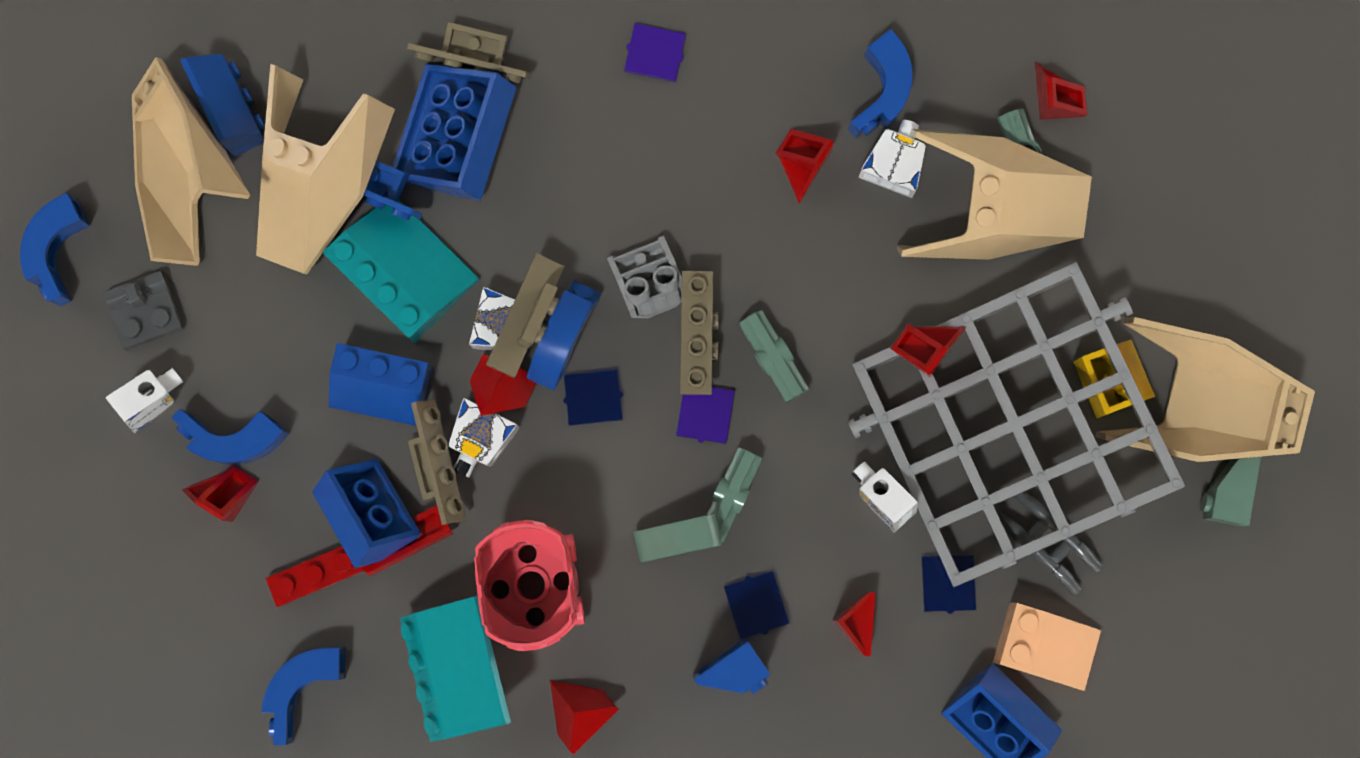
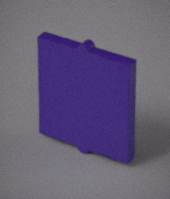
(655, 52)
(706, 416)

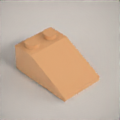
(1047, 646)

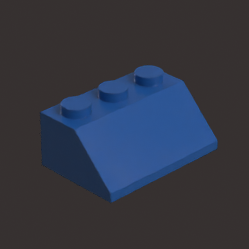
(225, 102)
(377, 383)
(365, 512)
(734, 670)
(1001, 718)

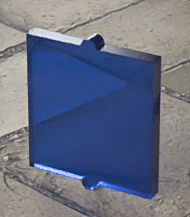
(593, 397)
(938, 589)
(756, 605)

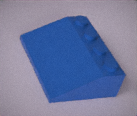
(454, 130)

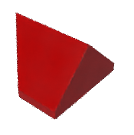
(1058, 97)
(803, 158)
(926, 345)
(498, 391)
(223, 493)
(857, 623)
(579, 712)

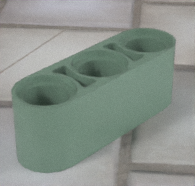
(677, 538)

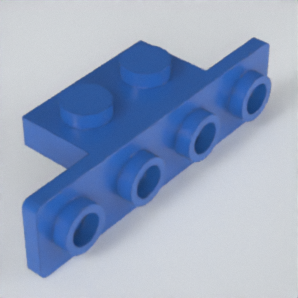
(386, 188)

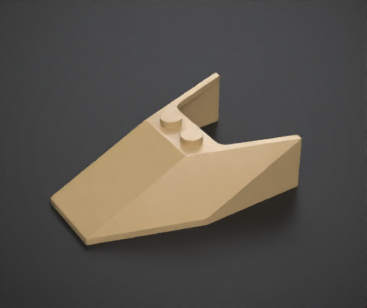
(175, 164)
(308, 186)
(1015, 200)
(1223, 399)

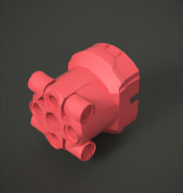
(500, 559)

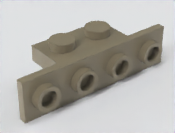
(473, 48)
(526, 316)
(696, 333)
(434, 463)

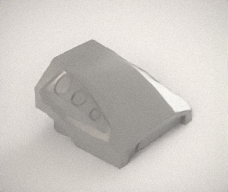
(648, 279)

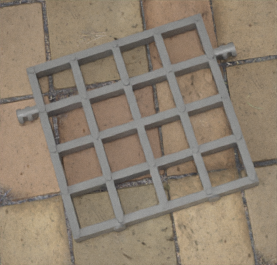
(1069, 400)

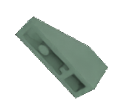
(1232, 493)

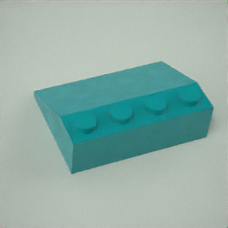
(401, 269)
(454, 670)

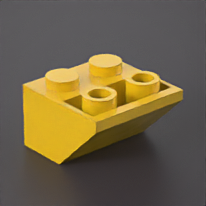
(1097, 366)

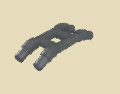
(1052, 560)

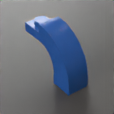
(895, 70)
(42, 242)
(562, 334)
(250, 444)
(289, 681)

